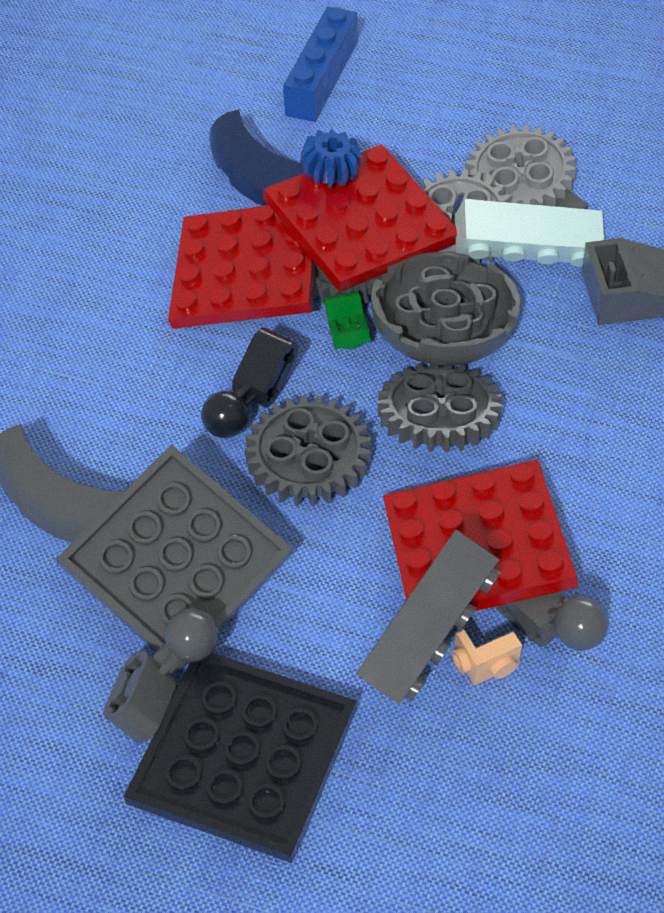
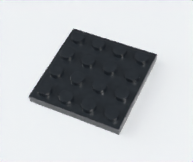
(242, 755)

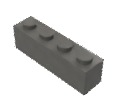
(427, 618)

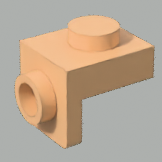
(488, 661)

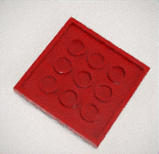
(364, 225)
(239, 269)
(500, 511)

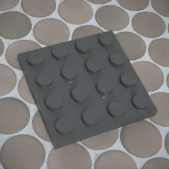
(173, 547)

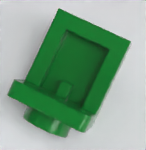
(346, 320)

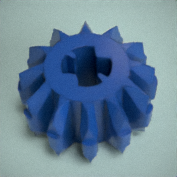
(330, 158)

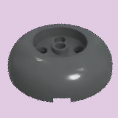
(445, 308)

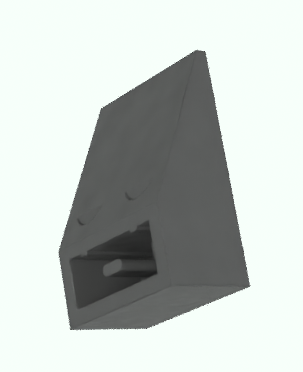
(624, 280)

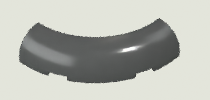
(45, 496)

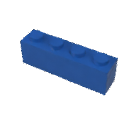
(320, 64)

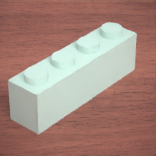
(526, 231)

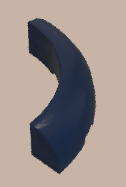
(247, 161)

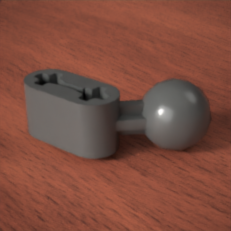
(576, 622)
(147, 681)

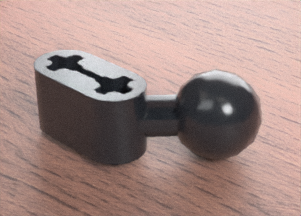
(256, 380)

